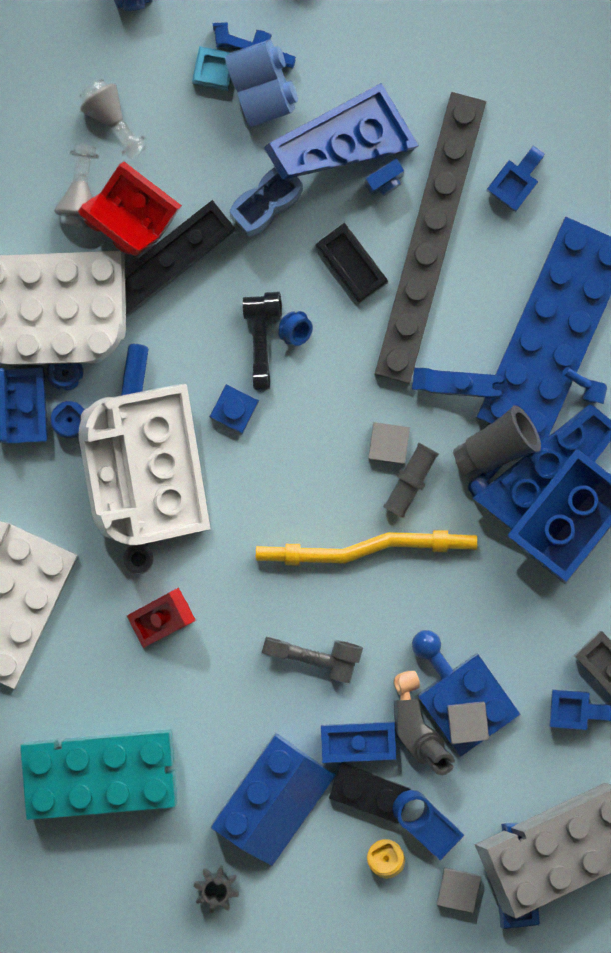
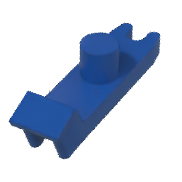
(224, 39)
(456, 383)

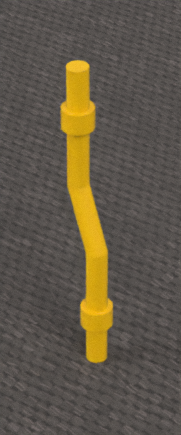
(439, 542)

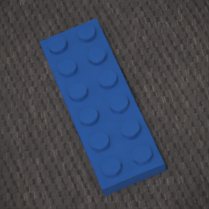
(554, 327)

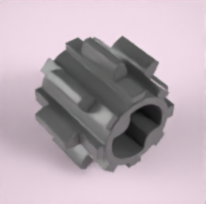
(214, 899)

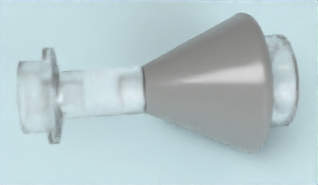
(103, 104)
(79, 190)

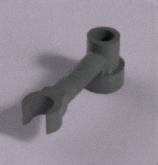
(340, 662)

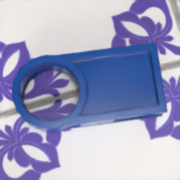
(431, 828)

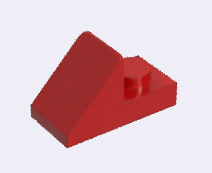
(161, 617)

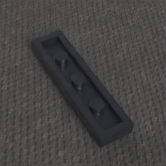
(175, 254)

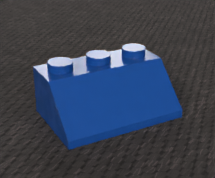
(567, 517)
(272, 800)

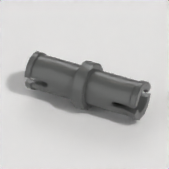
(411, 480)

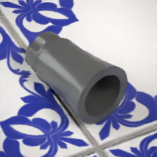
(498, 444)

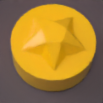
(386, 858)

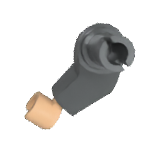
(417, 737)

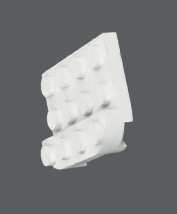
(61, 307)
(143, 466)
(30, 585)

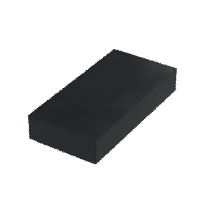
(351, 263)

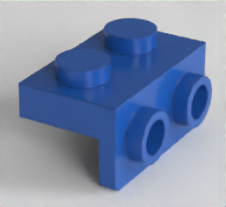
(23, 406)

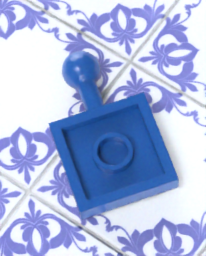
(464, 684)

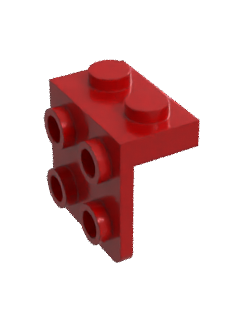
(130, 211)

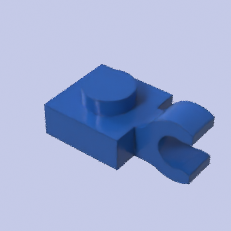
(514, 182)
(573, 710)

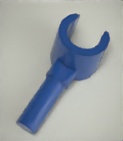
(594, 390)
(480, 482)

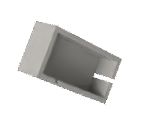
(557, 852)

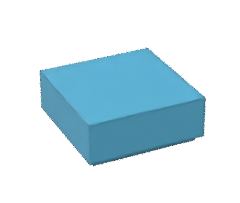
(211, 69)

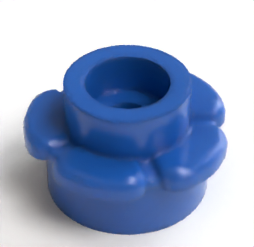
(295, 328)
(66, 382)

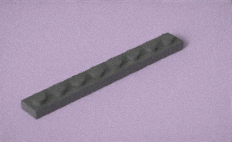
(430, 237)

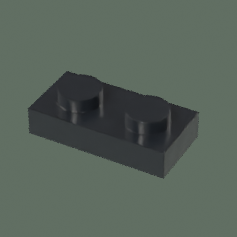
(366, 791)

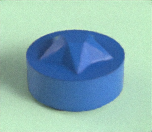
(66, 419)

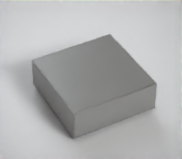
(389, 443)
(467, 722)
(458, 890)

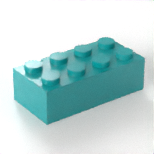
(98, 774)

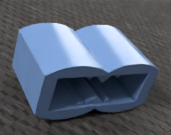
(261, 83)
(257, 207)

